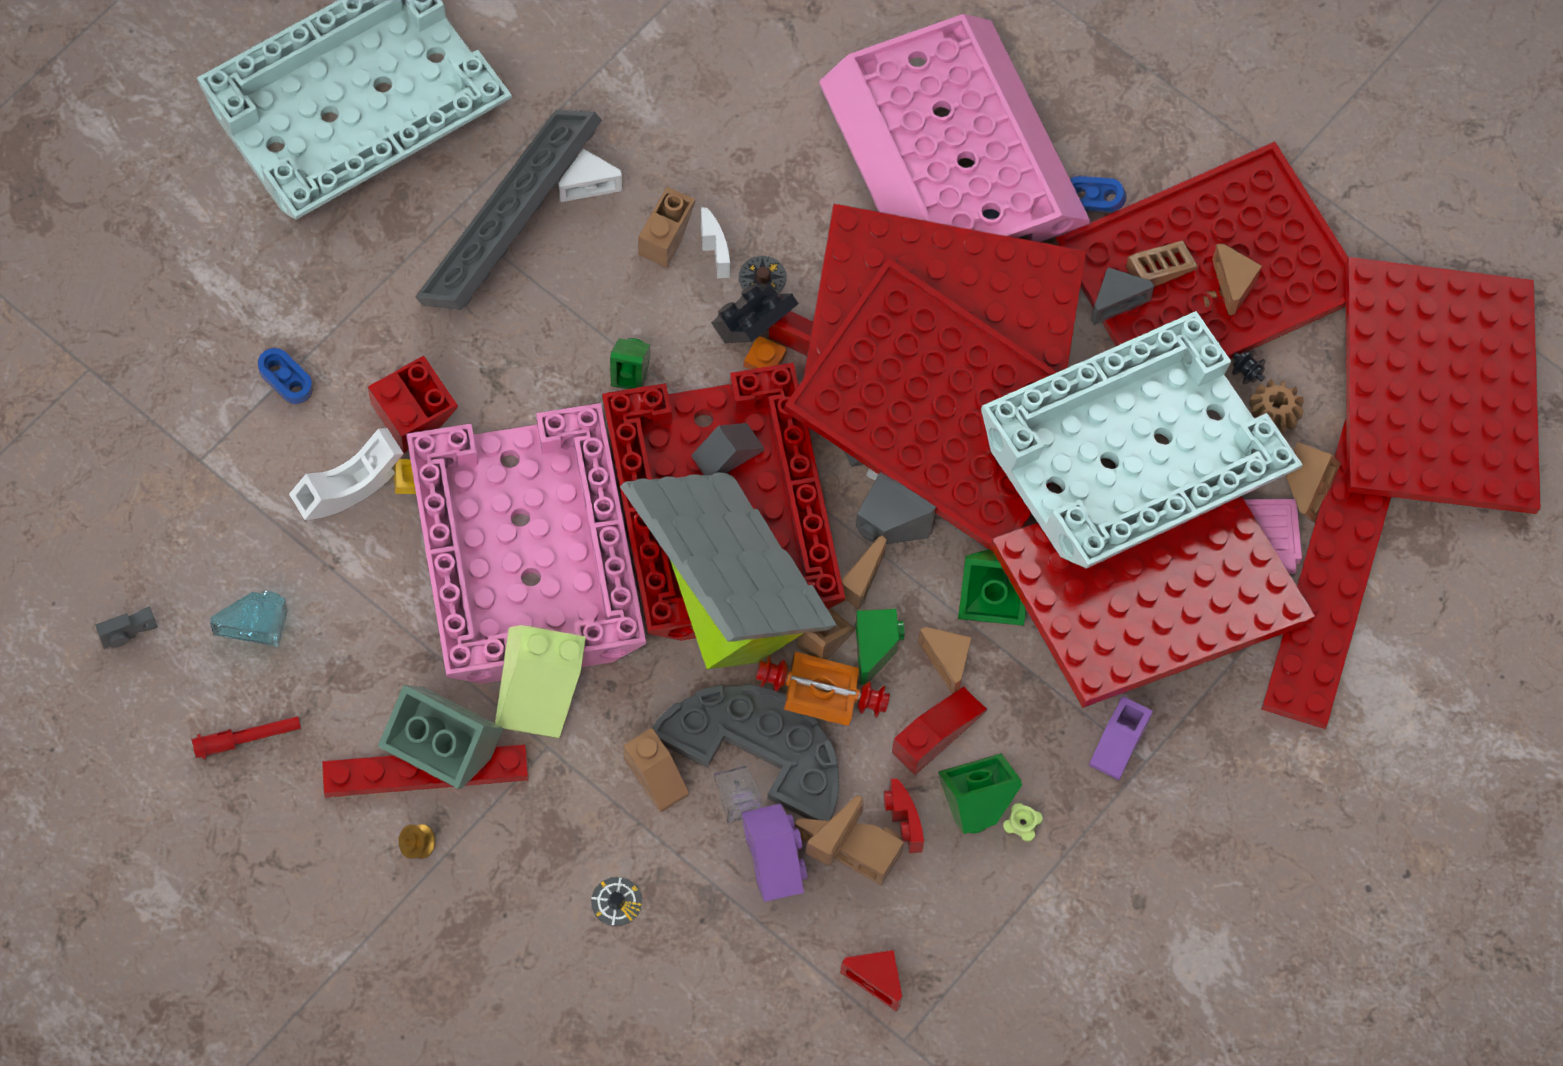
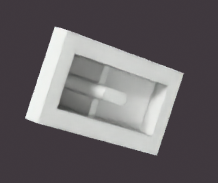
(588, 178)

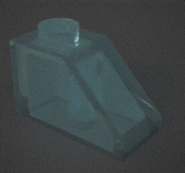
(252, 619)

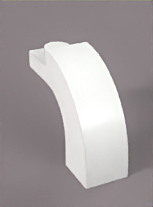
(355, 480)

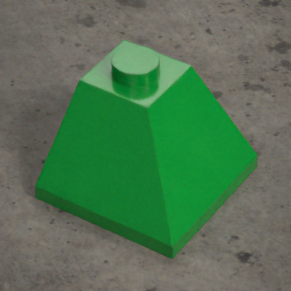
(988, 592)
(980, 792)

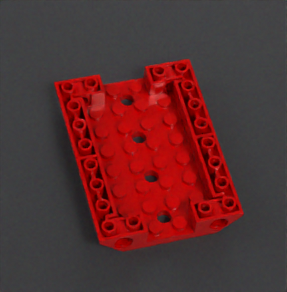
(655, 439)

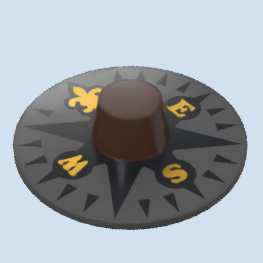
(763, 271)

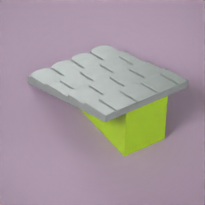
(729, 567)

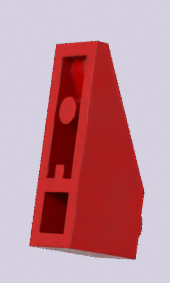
(936, 729)

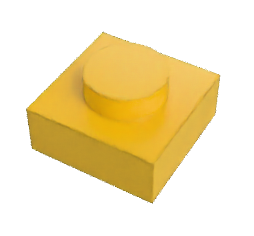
(403, 477)

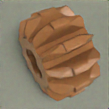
(1280, 396)

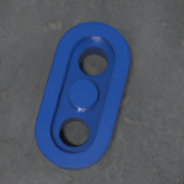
(1097, 191)
(286, 377)

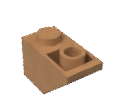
(665, 227)

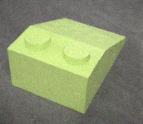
(538, 680)

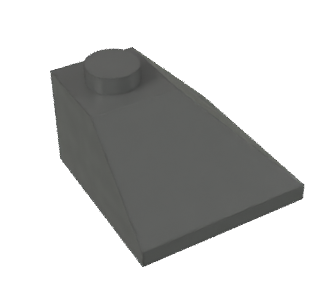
(894, 513)

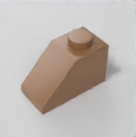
(1313, 479)
(655, 769)

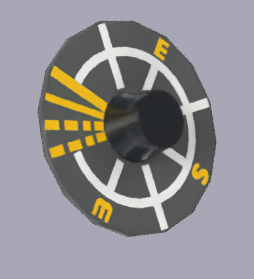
(616, 901)

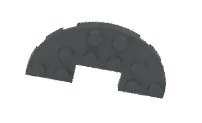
(759, 725)

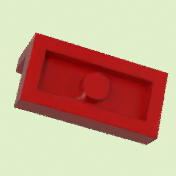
(792, 332)

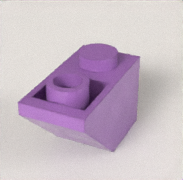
(1121, 738)

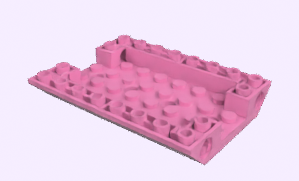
(913, 154)
(570, 542)

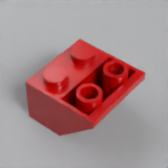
(411, 400)

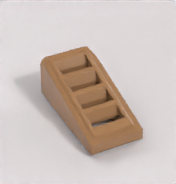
(1136, 263)
(860, 577)
(831, 837)

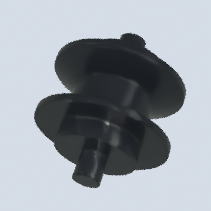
(1249, 367)

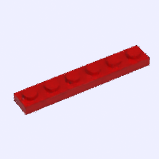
(395, 775)

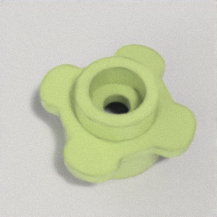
(1026, 813)

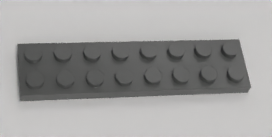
(508, 209)

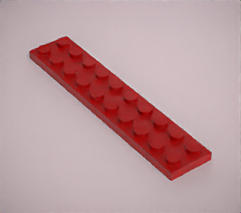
(1333, 587)

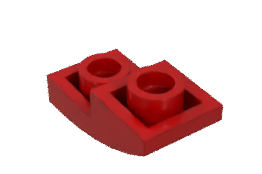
(903, 809)

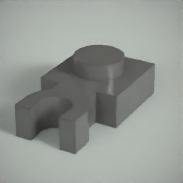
(120, 629)

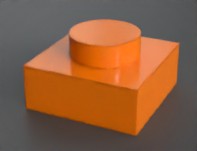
(764, 354)

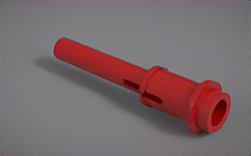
(227, 739)

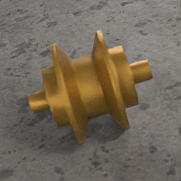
(416, 841)

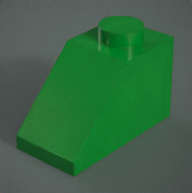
(629, 363)
(876, 640)

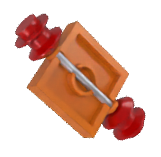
(822, 688)

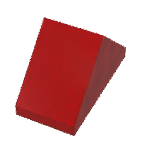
(876, 975)

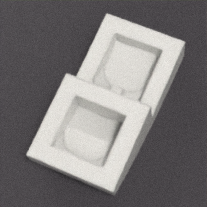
(714, 239)

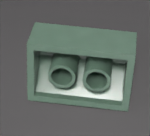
(439, 736)

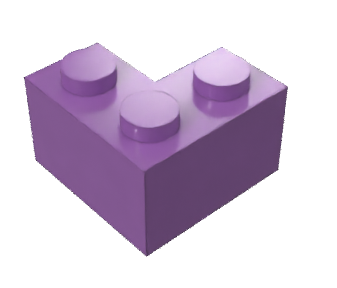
(774, 851)

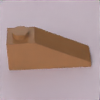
(866, 849)

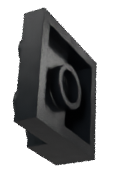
(752, 313)

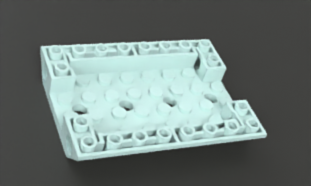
(333, 67)
(1113, 411)

